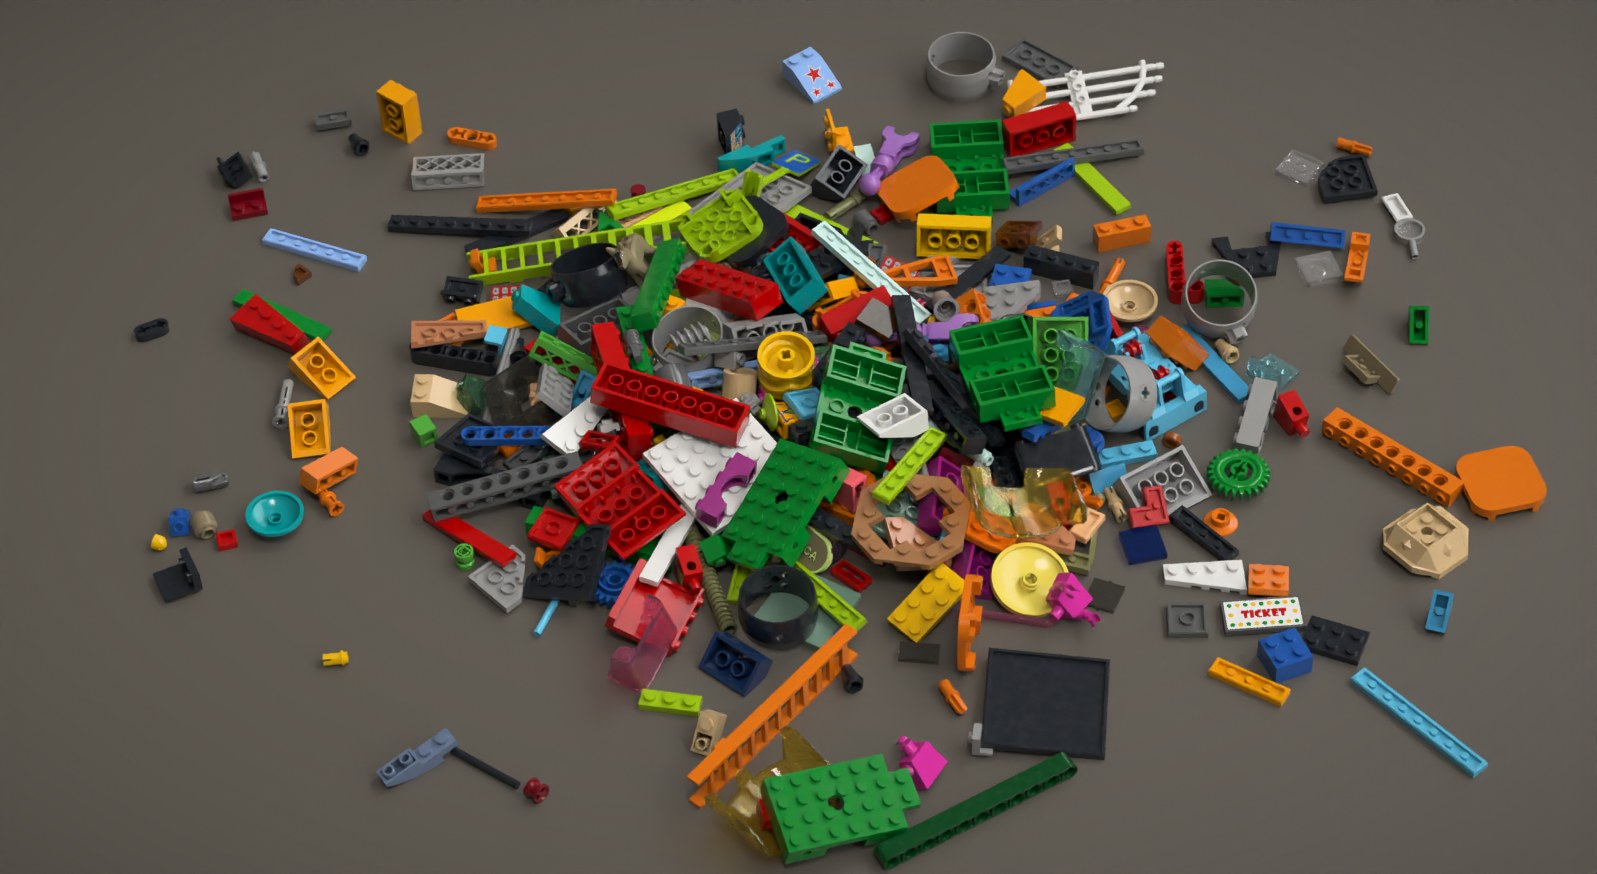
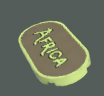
(817, 552)

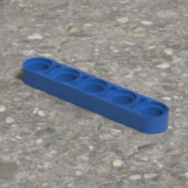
(500, 431)

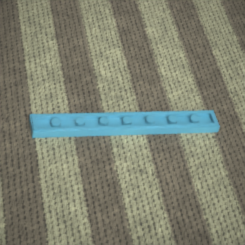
(1419, 722)

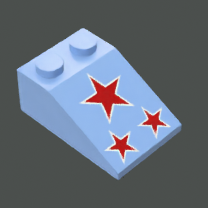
(810, 75)

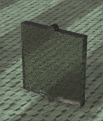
(1105, 595)

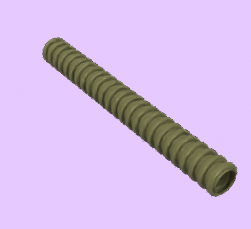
(712, 587)

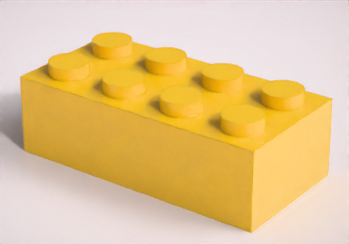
(941, 231)

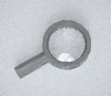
(1410, 233)

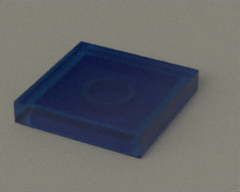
(1143, 544)

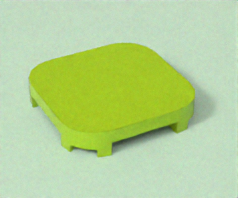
(721, 226)

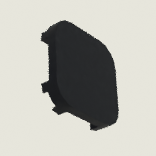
(774, 227)

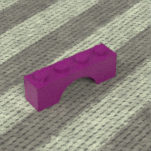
(737, 472)

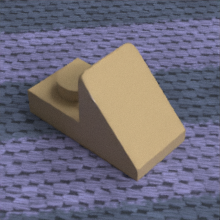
(1050, 238)

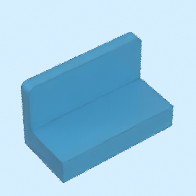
(1106, 477)

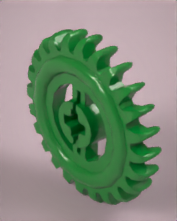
(1237, 481)

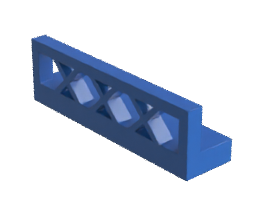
(1043, 182)
(1307, 235)

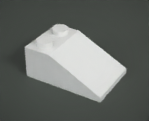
(896, 418)

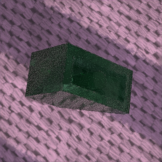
(471, 394)

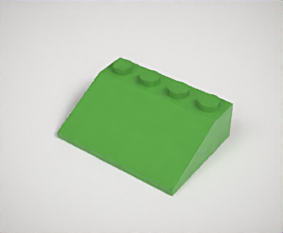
(1044, 340)

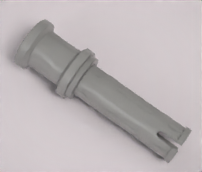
(287, 387)

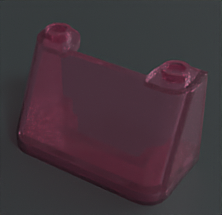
(638, 666)

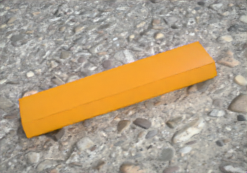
(1249, 682)

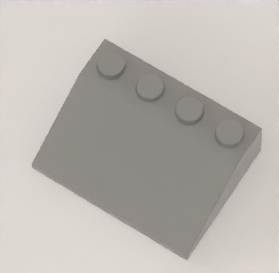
(1175, 473)

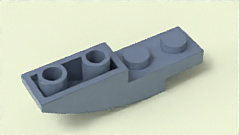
(416, 762)

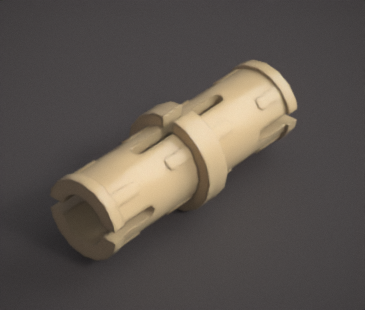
(1115, 504)

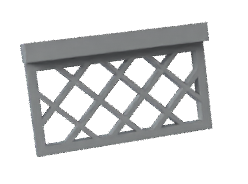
(445, 178)

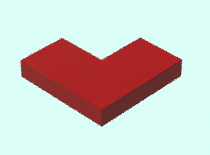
(1154, 511)

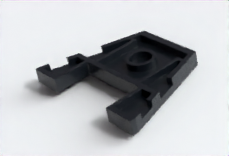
(1258, 261)

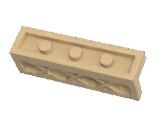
(575, 220)

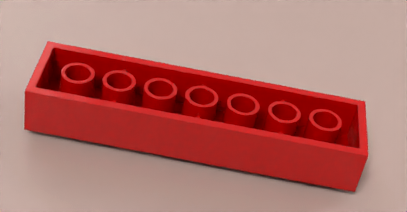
(606, 346)
(670, 404)

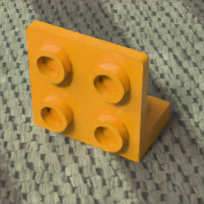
(836, 135)

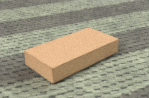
(1085, 531)

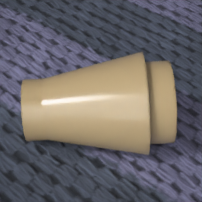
(1227, 351)

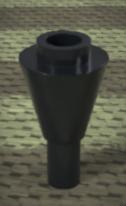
(519, 351)

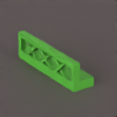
(564, 351)

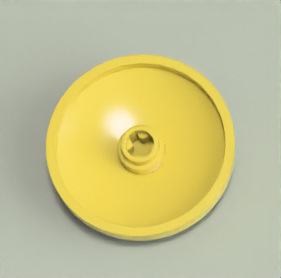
(1023, 578)

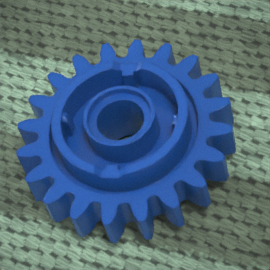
(612, 582)

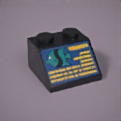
(730, 130)

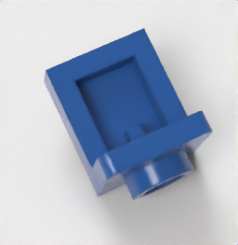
(179, 522)

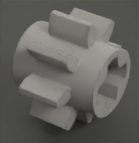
(751, 400)

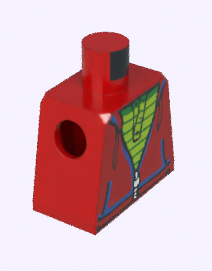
(688, 575)

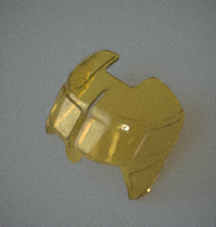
(1038, 508)
(740, 810)

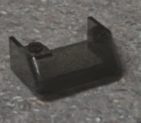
(506, 392)

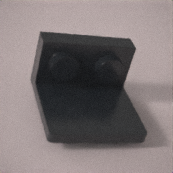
(179, 579)

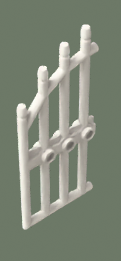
(1079, 91)

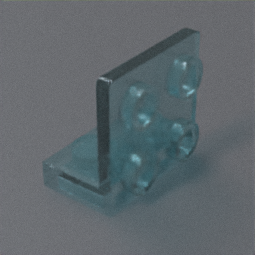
(1272, 369)

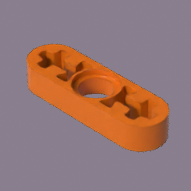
(460, 137)

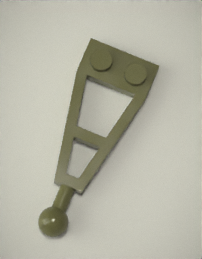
(1081, 562)

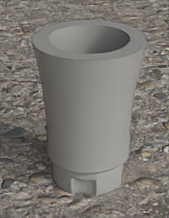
(944, 306)

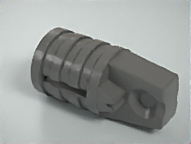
(633, 344)
(210, 481)

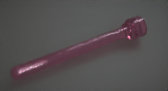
(1015, 618)

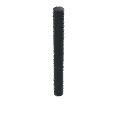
(485, 767)

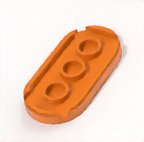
(981, 537)

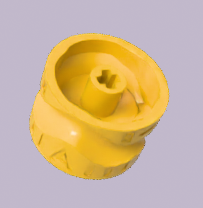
(785, 363)

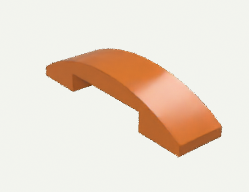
(1357, 257)

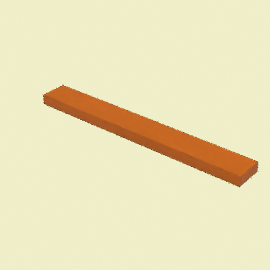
(546, 200)

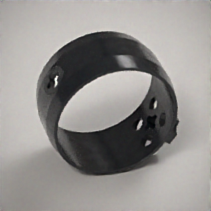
(586, 276)
(765, 632)

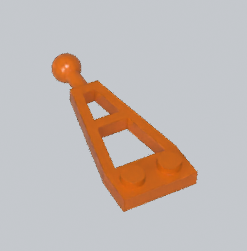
(940, 265)

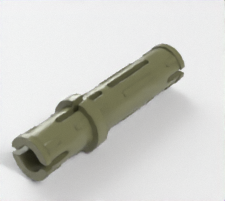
(852, 201)

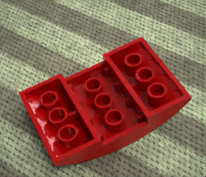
(619, 494)

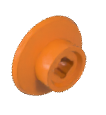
(1221, 521)

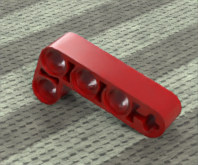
(1176, 276)

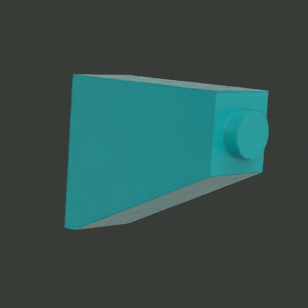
(537, 308)

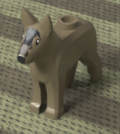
(630, 256)

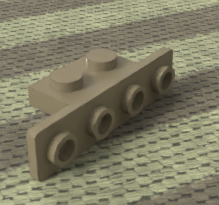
(1368, 366)

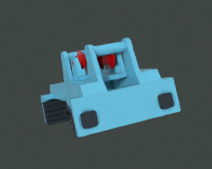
(1190, 398)

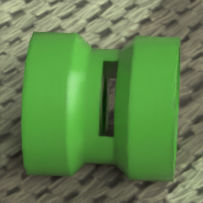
(464, 557)

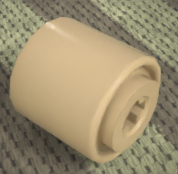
(738, 382)

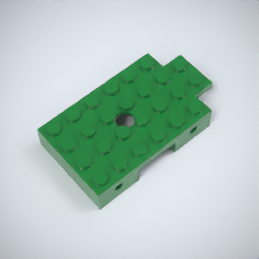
(974, 147)
(1009, 349)
(859, 380)
(768, 530)
(870, 813)

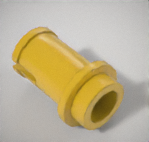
(336, 658)

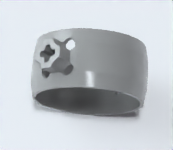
(962, 87)
(677, 320)
(1235, 331)
(1139, 406)

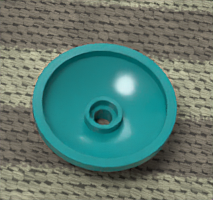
(274, 513)

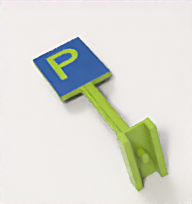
(793, 162)

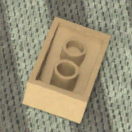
(435, 397)

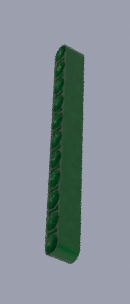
(975, 810)

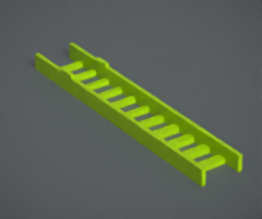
(539, 247)

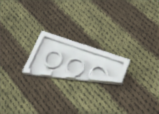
(569, 431)
(1215, 574)

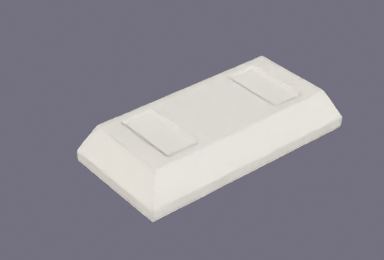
(1396, 207)

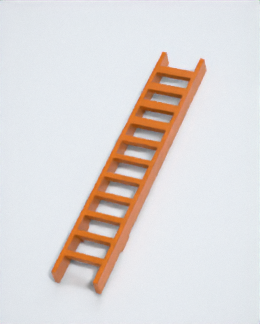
(718, 758)

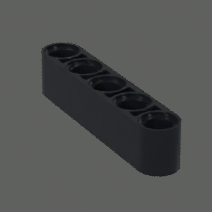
(456, 359)

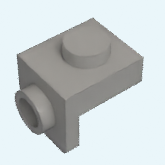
(975, 739)

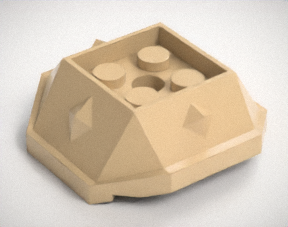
(1427, 541)

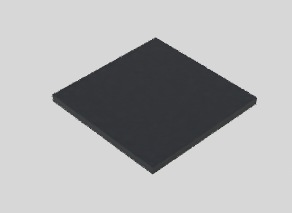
(1046, 703)

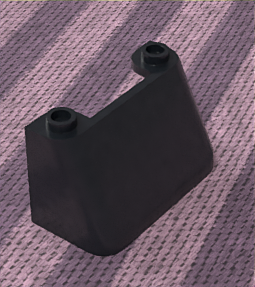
(1063, 450)

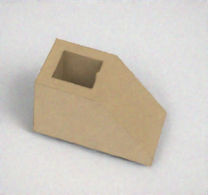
(708, 731)

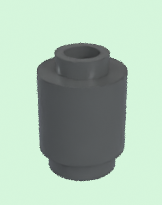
(869, 222)

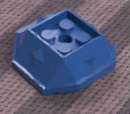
(1096, 308)

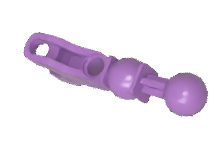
(892, 151)
(937, 331)

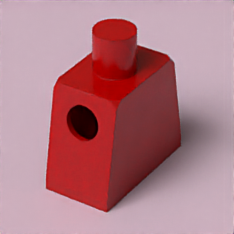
(1291, 414)

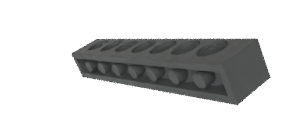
(501, 487)

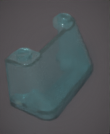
(1079, 369)

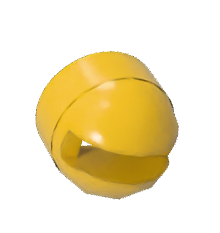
(158, 543)

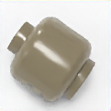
(203, 524)

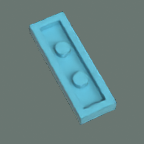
(1128, 454)

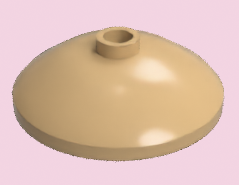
(1131, 300)

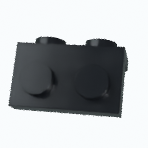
(234, 170)
(462, 290)

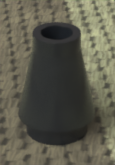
(359, 144)
(852, 680)

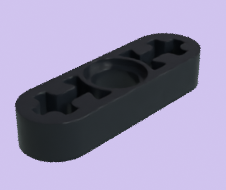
(1001, 472)

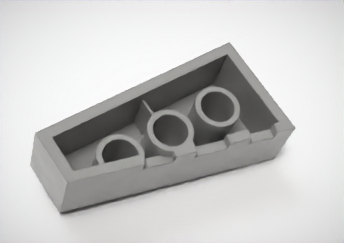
(763, 327)
(1256, 416)

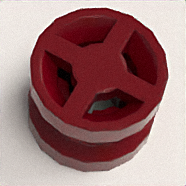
(536, 790)

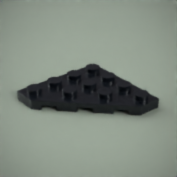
(573, 571)

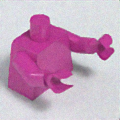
(1069, 599)
(921, 760)

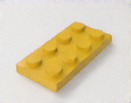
(928, 603)

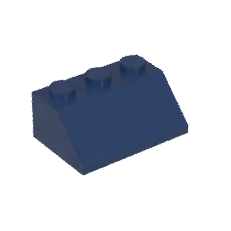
(735, 663)

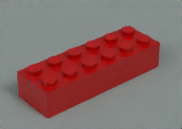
(729, 289)

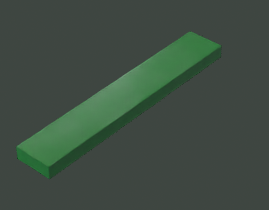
(310, 327)

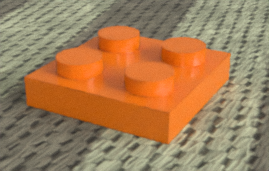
(1268, 580)

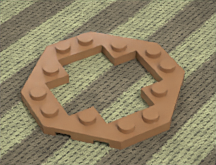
(905, 554)

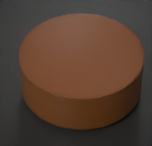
(1171, 440)

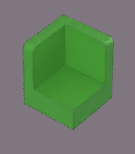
(423, 431)

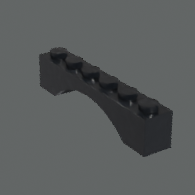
(455, 471)

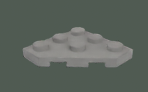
(1011, 297)
(500, 584)

